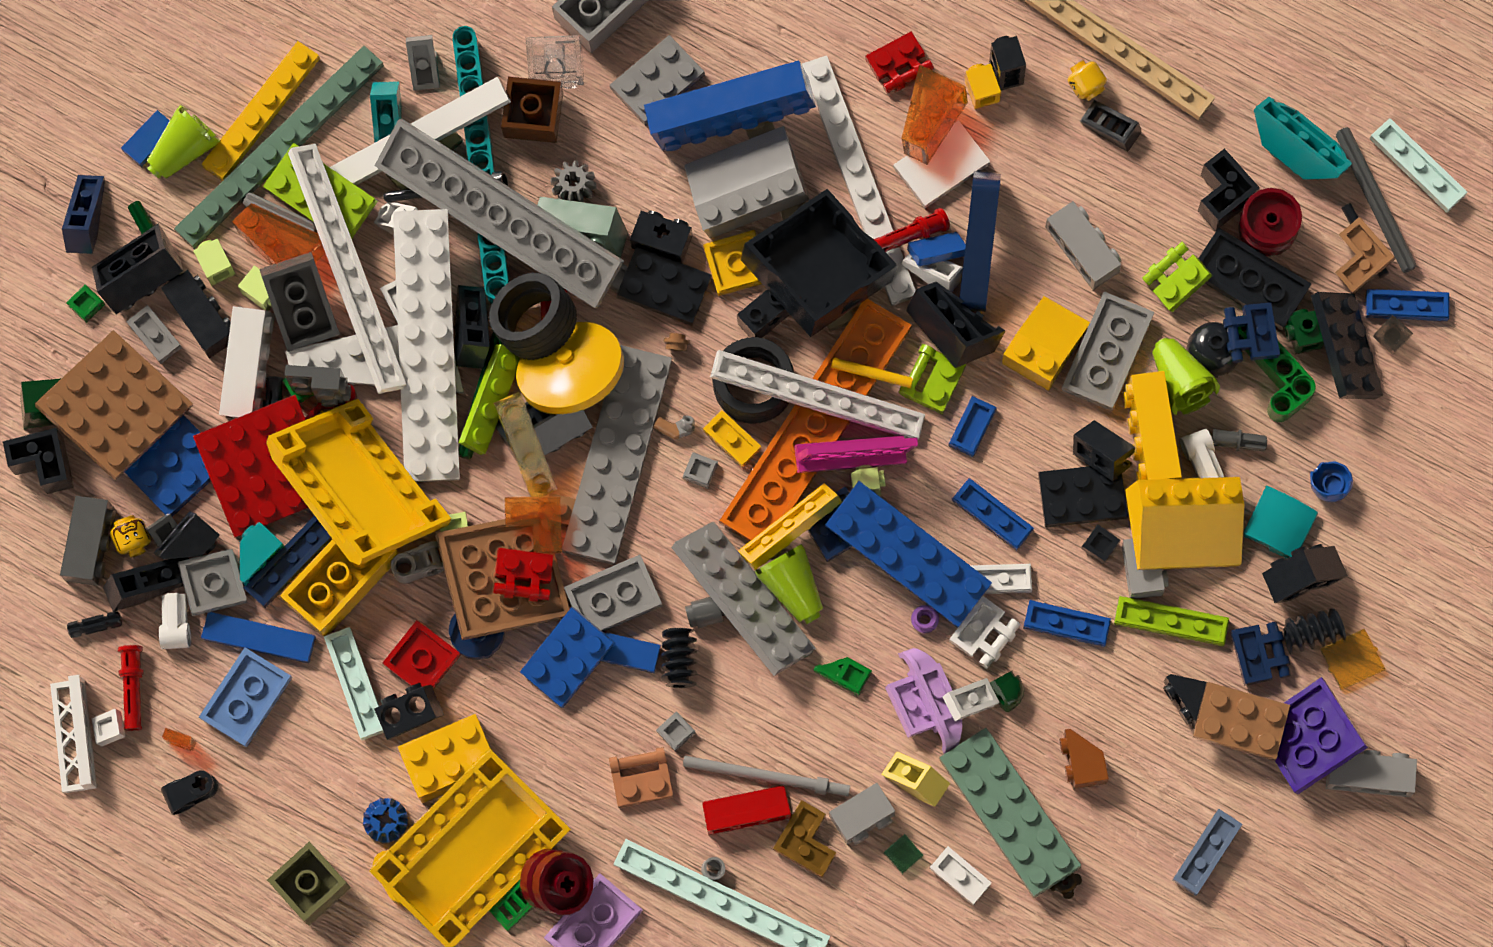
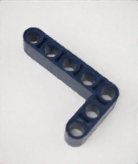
(980, 240)

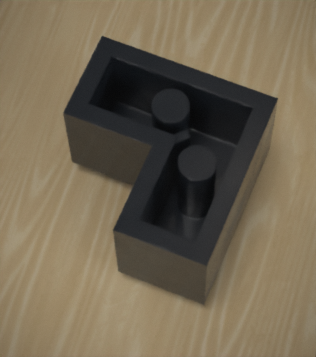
(1230, 186)
(41, 452)
(1303, 572)

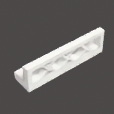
(81, 732)

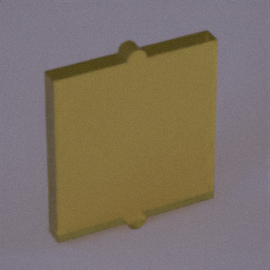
(1352, 659)

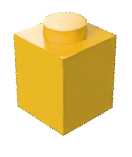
(982, 85)

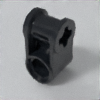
(184, 792)

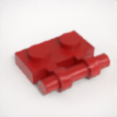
(895, 56)
(524, 567)

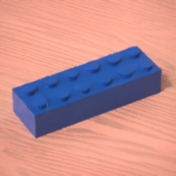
(730, 106)
(908, 554)

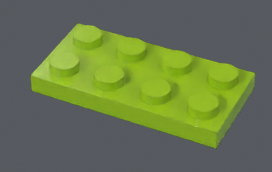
(352, 200)

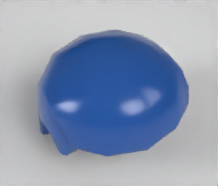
(1331, 481)

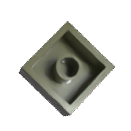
(308, 883)

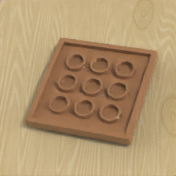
(113, 405)
(470, 570)

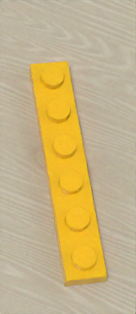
(261, 111)

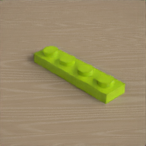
(494, 387)

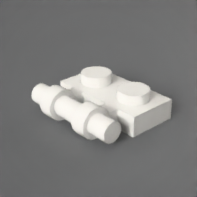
(977, 627)

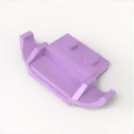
(920, 699)

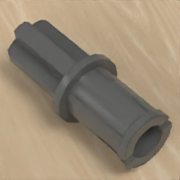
(1239, 440)

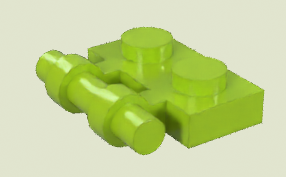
(1182, 282)

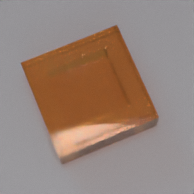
(178, 739)

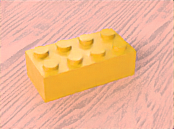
(1152, 427)
(333, 587)

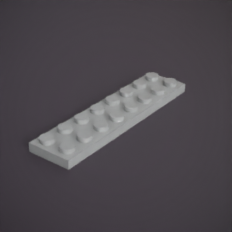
(617, 458)

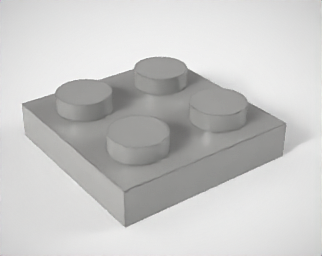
(212, 582)

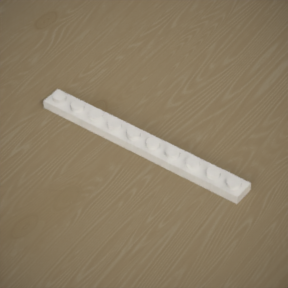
(855, 169)
(347, 268)

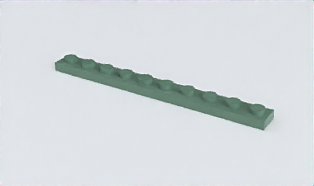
(266, 157)

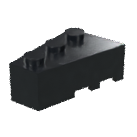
(951, 326)

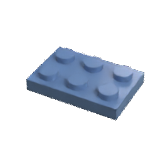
(245, 697)

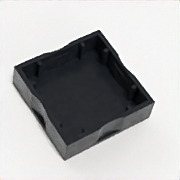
(818, 262)

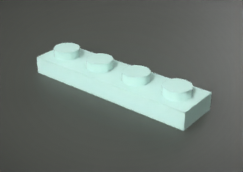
(1418, 165)
(354, 682)

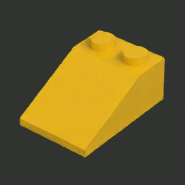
(1045, 343)

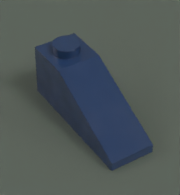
(83, 215)

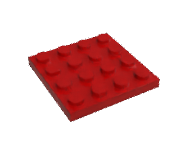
(242, 468)

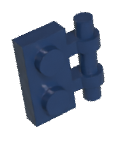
(1260, 332)
(1252, 655)

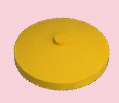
(575, 374)

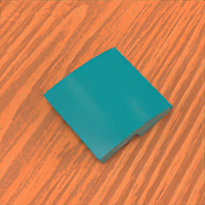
(1280, 522)

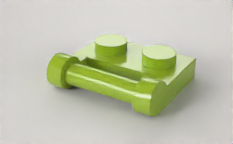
(940, 383)

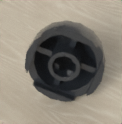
(1209, 347)

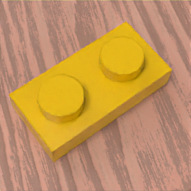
(732, 438)

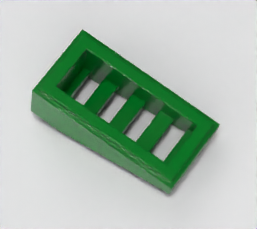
(511, 894)

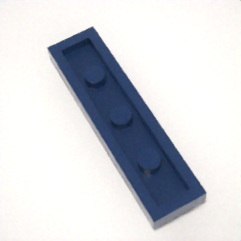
(288, 562)

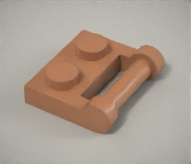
(643, 786)

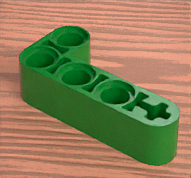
(1285, 382)

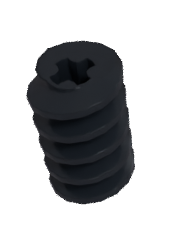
(1313, 629)
(678, 658)

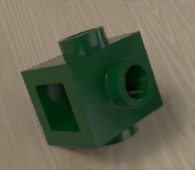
(1304, 331)

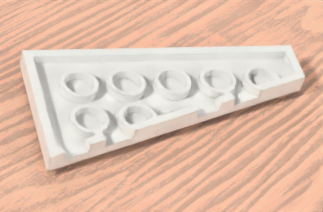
(348, 356)

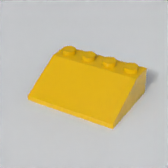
(1186, 522)

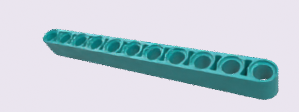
(479, 152)

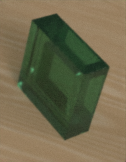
(903, 854)

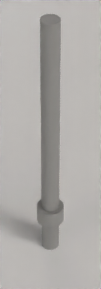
(820, 785)

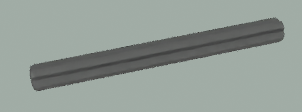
(1376, 200)

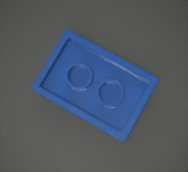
(567, 657)

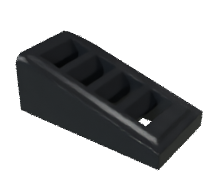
(1133, 127)

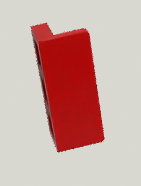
(746, 810)

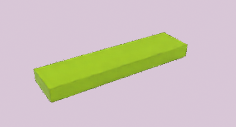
(1171, 621)

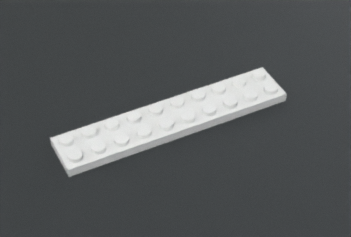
(426, 345)

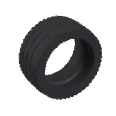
(520, 296)
(763, 411)

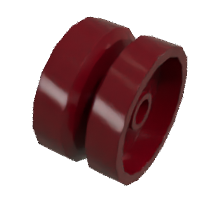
(1270, 221)
(556, 881)

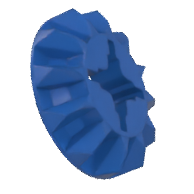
(391, 831)

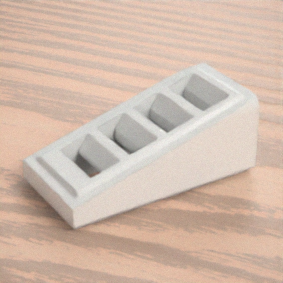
(943, 272)

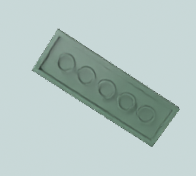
(1010, 812)

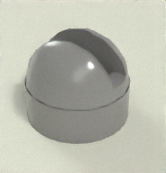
(715, 864)

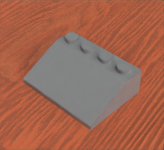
(746, 182)

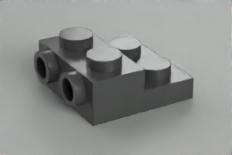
(326, 383)

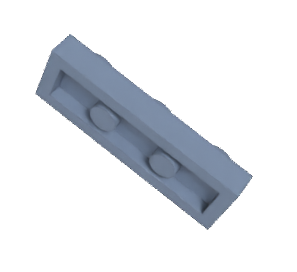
(1207, 852)

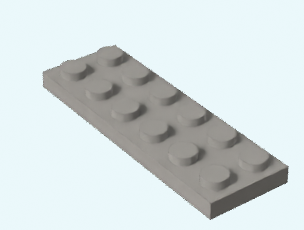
(743, 598)

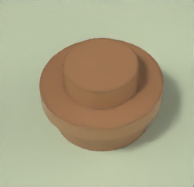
(676, 342)

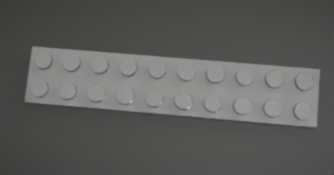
(499, 213)

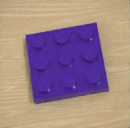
(1316, 737)

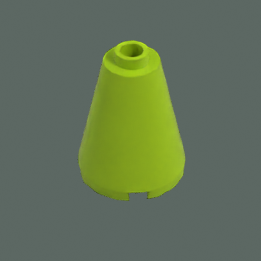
(180, 143)
(1186, 378)
(793, 584)

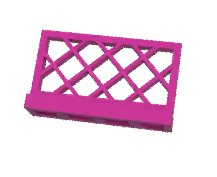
(853, 453)

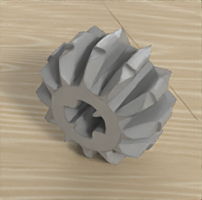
(569, 174)

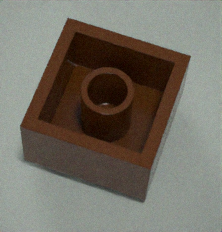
(532, 110)

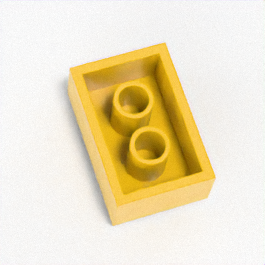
(443, 756)

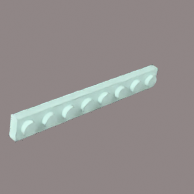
(717, 898)

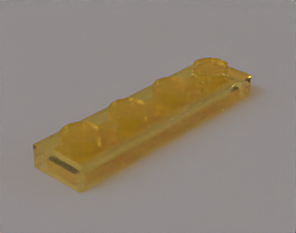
(525, 445)

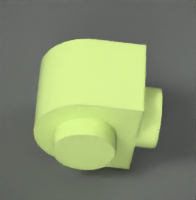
(869, 477)

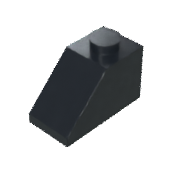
(188, 539)

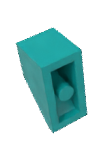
(385, 108)
(256, 551)

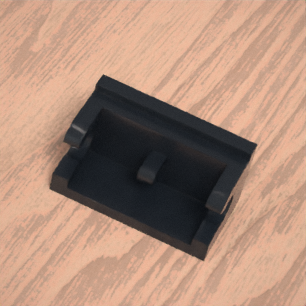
(1102, 450)

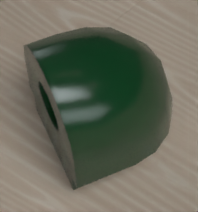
(1008, 690)

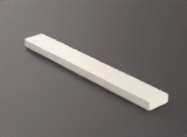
(435, 124)
(817, 395)

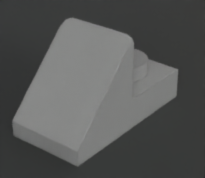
(422, 62)

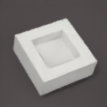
(108, 727)

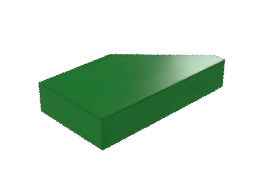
(846, 674)

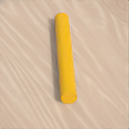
(871, 372)

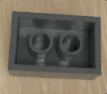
(299, 301)

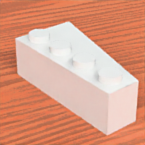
(246, 361)

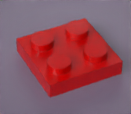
(421, 657)

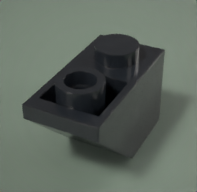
(1188, 695)

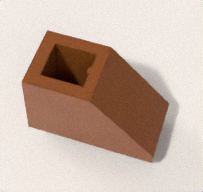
(1085, 761)

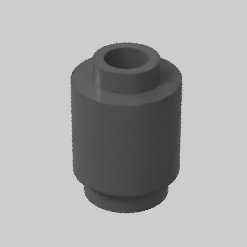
(703, 613)

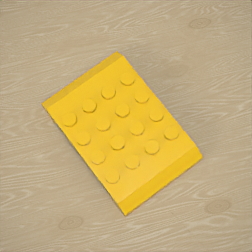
(354, 483)
(468, 849)

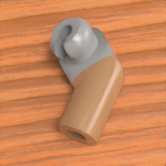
(675, 430)

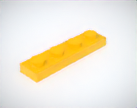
(790, 526)

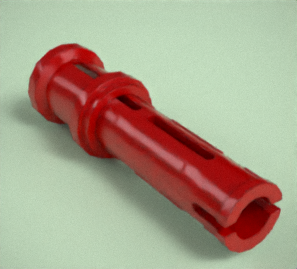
(920, 229)
(131, 674)

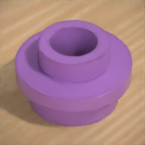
(928, 611)

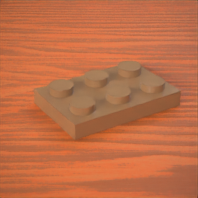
(1241, 721)

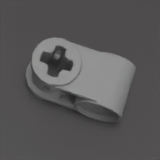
(419, 561)

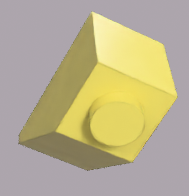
(916, 778)

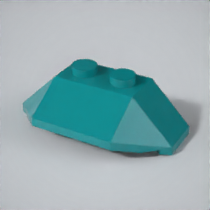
(1299, 142)

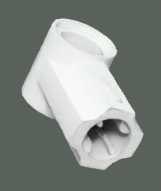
(1200, 451)
(174, 630)

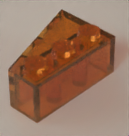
(931, 113)
(276, 236)

